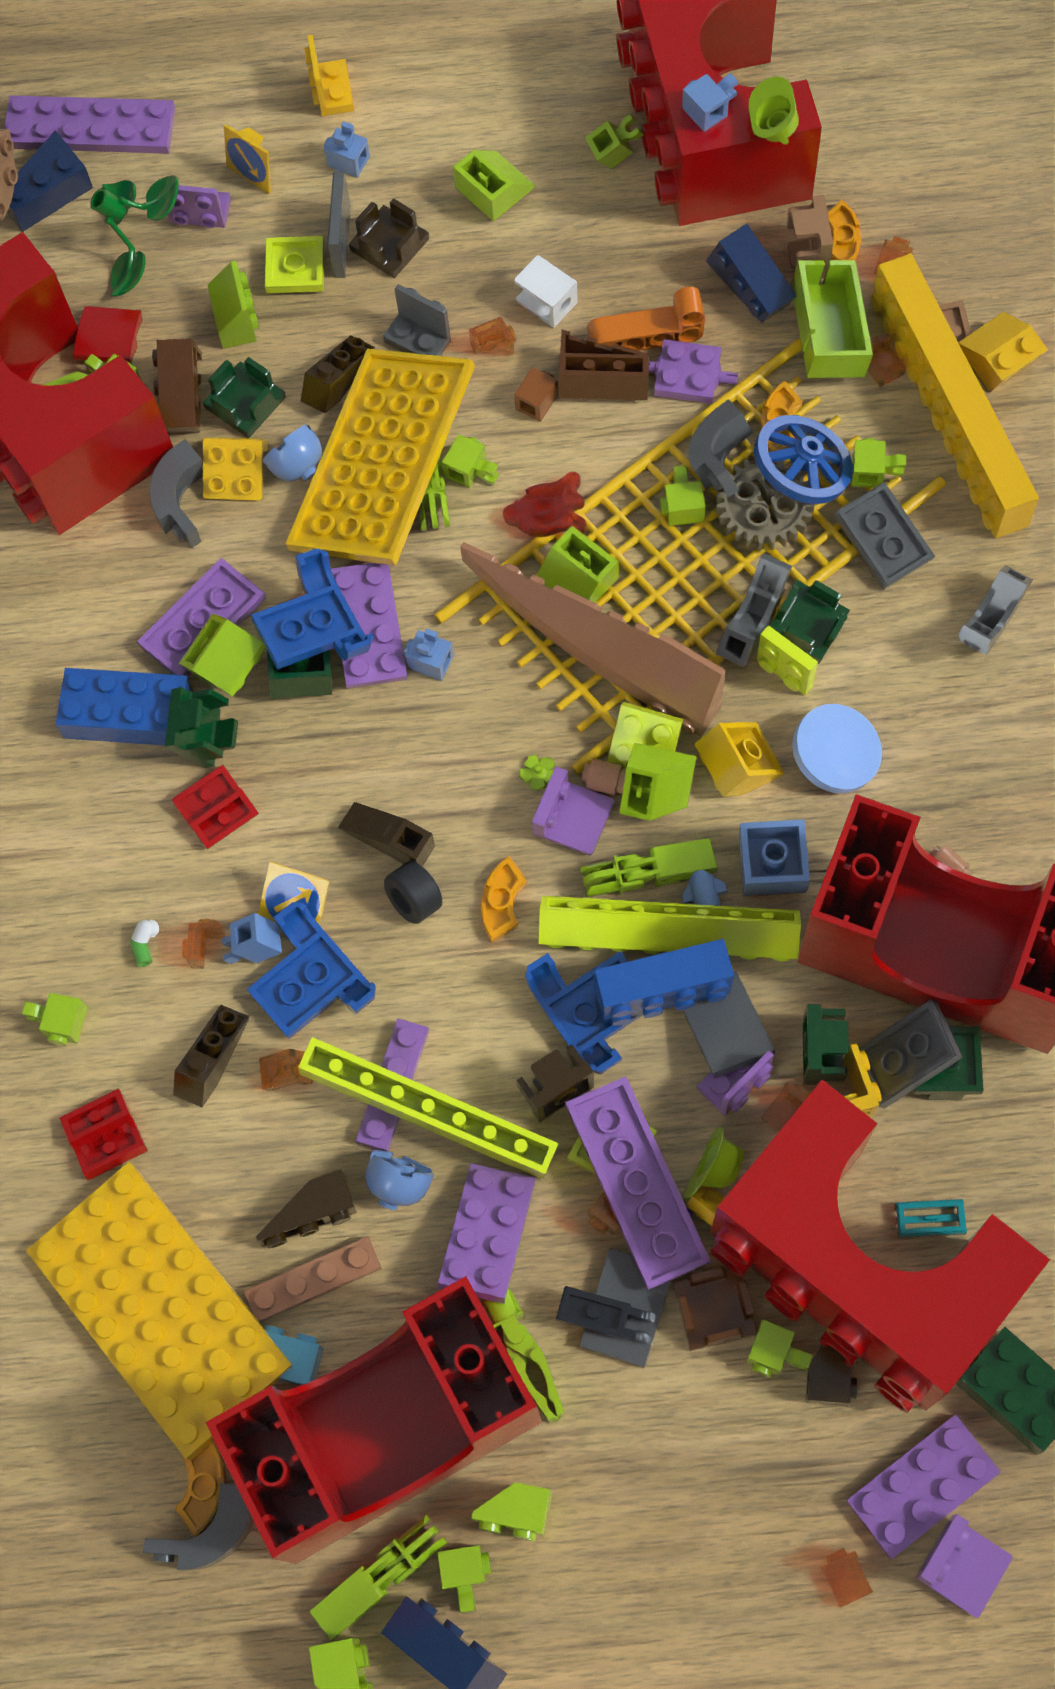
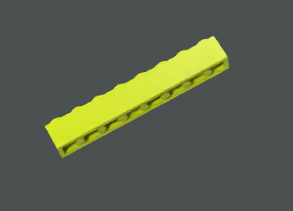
(668, 927)
(427, 1108)

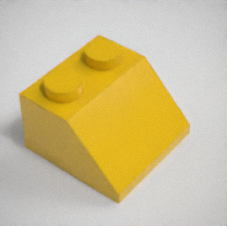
(1002, 349)
(738, 758)

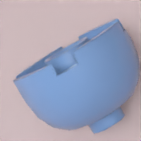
(295, 456)
(397, 1179)

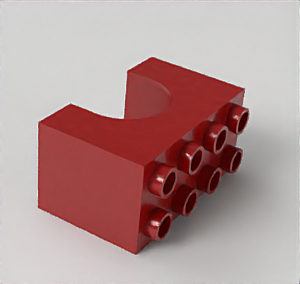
(727, 165)
(72, 442)
(931, 932)
(905, 1324)
(377, 1428)

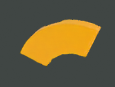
(844, 232)
(779, 403)
(499, 899)
(202, 1496)

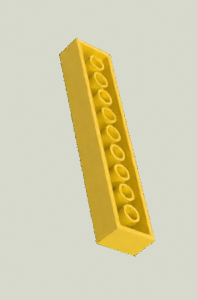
(953, 397)

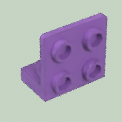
(200, 207)
(571, 814)
(732, 1089)
(964, 1566)

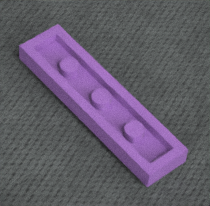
(402, 1058)

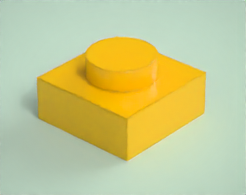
(705, 1203)

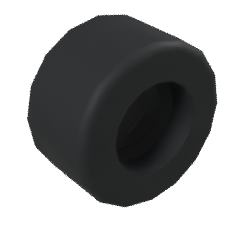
(413, 892)

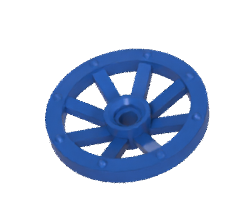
(806, 455)

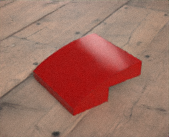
(107, 332)
(215, 807)
(103, 1134)

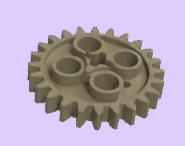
(739, 511)

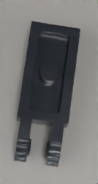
(601, 1314)

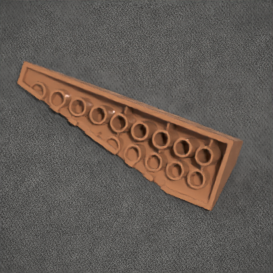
(647, 667)

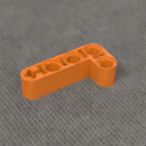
(650, 327)

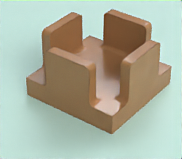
(812, 223)

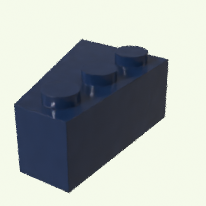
(47, 182)
(751, 273)
(441, 1648)

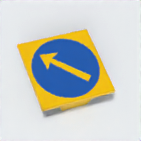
(247, 156)
(291, 885)

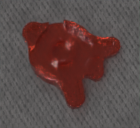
(548, 508)

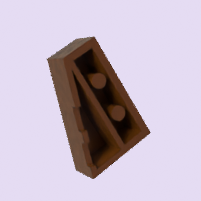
(601, 371)
(178, 384)

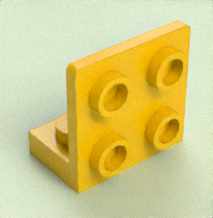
(331, 83)
(233, 468)
(865, 1094)

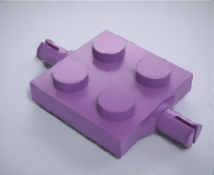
(689, 371)

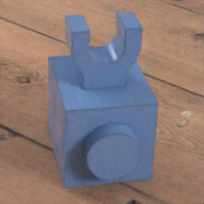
(708, 101)
(346, 150)
(429, 654)
(252, 939)

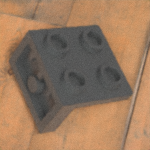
(420, 324)

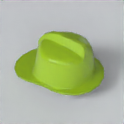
(773, 110)
(718, 1165)

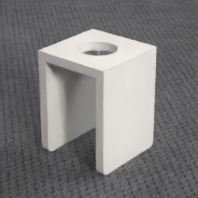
(546, 291)

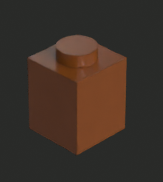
(536, 394)

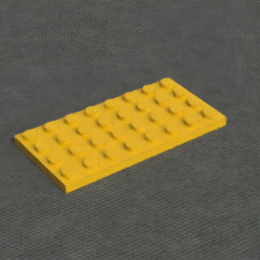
(381, 456)
(158, 1308)

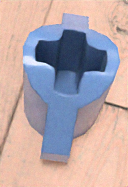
(704, 889)

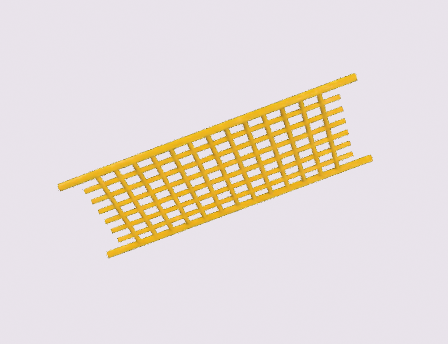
(623, 479)

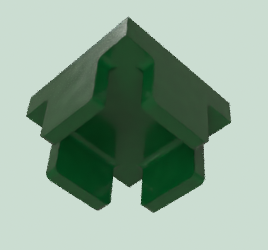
(243, 395)
(811, 618)
(196, 726)
(824, 1044)
(963, 1076)

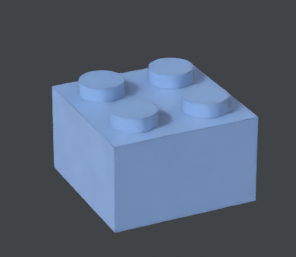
(773, 857)

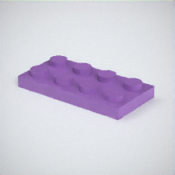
(219, 592)
(373, 604)
(487, 1231)
(923, 1486)

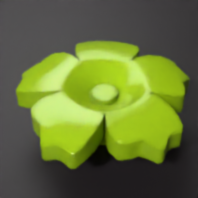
(537, 772)

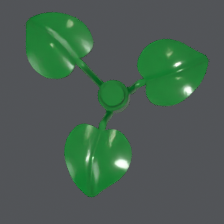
(113, 203)

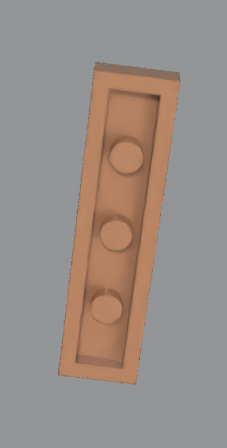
(312, 1279)

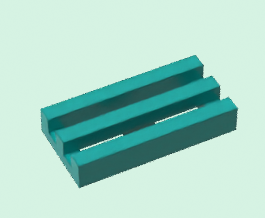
(901, 1220)

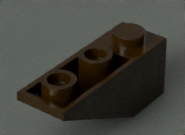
(333, 374)
(388, 833)
(208, 1056)
(316, 1204)
(830, 1379)

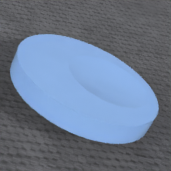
(837, 748)

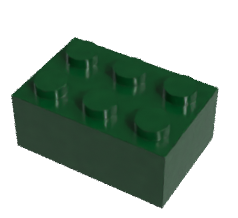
(1014, 1389)

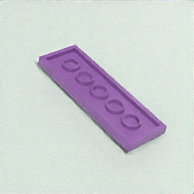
(92, 123)
(637, 1183)

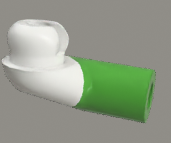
(139, 941)

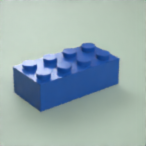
(116, 705)
(663, 982)

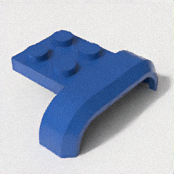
(312, 621)
(309, 976)
(576, 1010)

